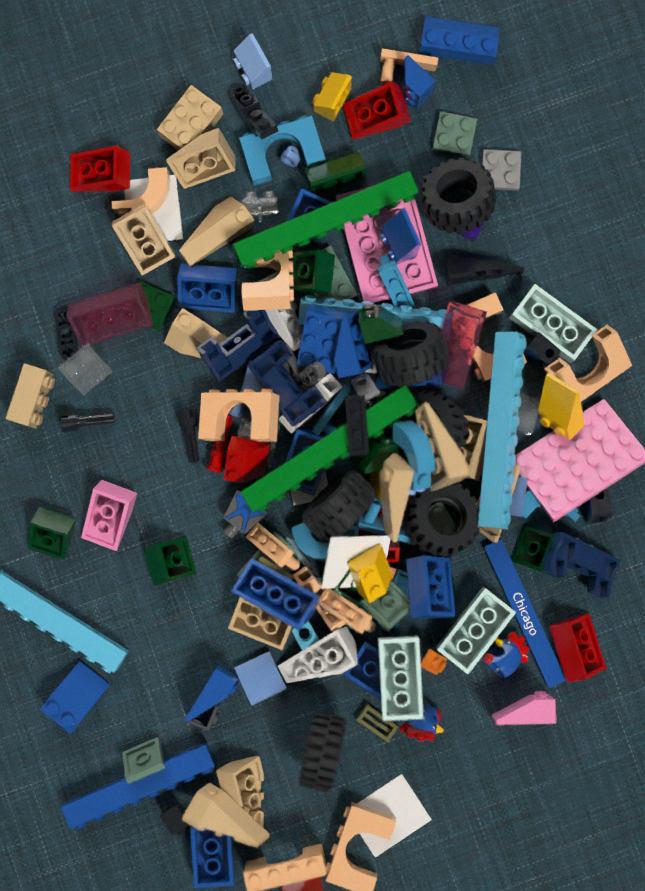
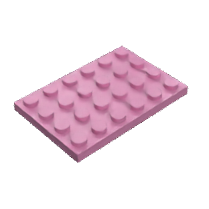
(368, 247)
(574, 470)

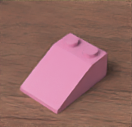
(108, 514)
(528, 710)

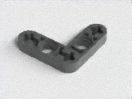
(304, 378)

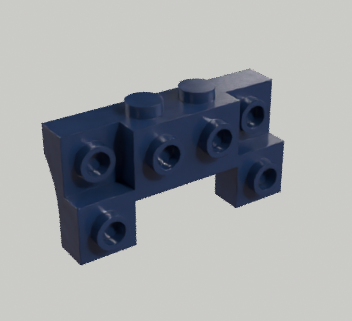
(240, 346)
(272, 375)
(582, 558)

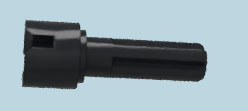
(73, 421)
(188, 421)

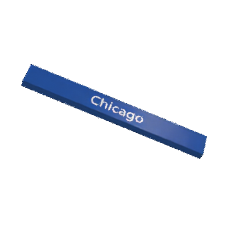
(525, 613)

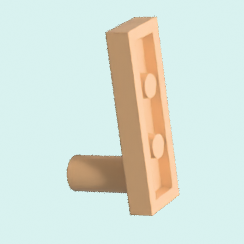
(391, 58)
(273, 547)
(346, 611)

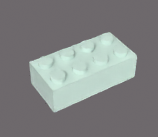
(555, 321)
(475, 630)
(400, 678)

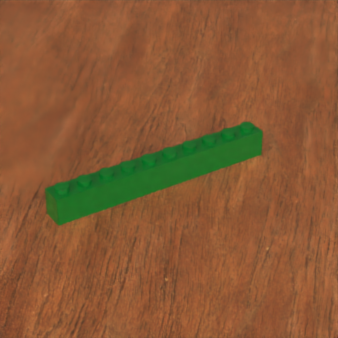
(322, 220)
(325, 452)

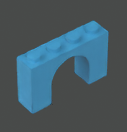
(300, 131)

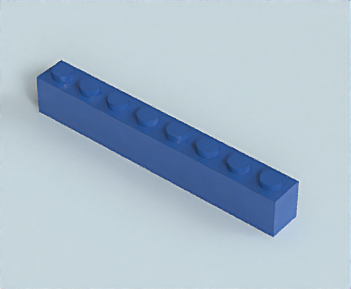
(120, 793)

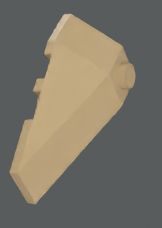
(220, 227)
(190, 332)
(449, 461)
(395, 488)
(243, 784)
(220, 813)

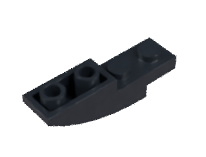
(252, 113)

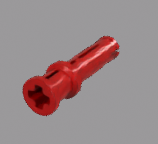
(218, 452)

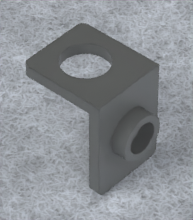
(213, 720)

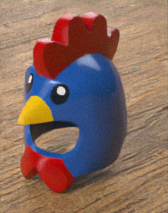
(507, 655)
(424, 728)

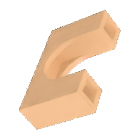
(273, 293)
(482, 360)
(611, 363)
(216, 406)
(358, 820)
(263, 876)

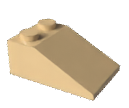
(202, 159)

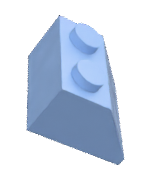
(252, 62)

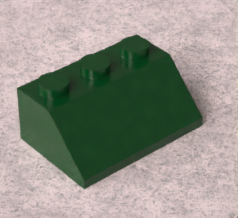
(335, 173)

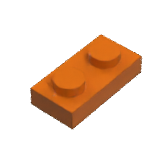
(433, 662)

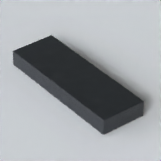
(357, 425)

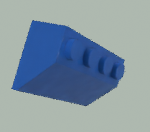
(459, 40)
(276, 594)

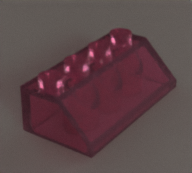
(110, 314)
(462, 333)

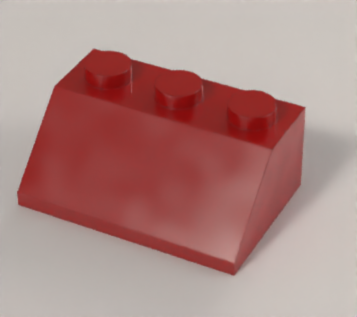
(578, 648)

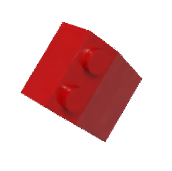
(377, 111)
(100, 170)

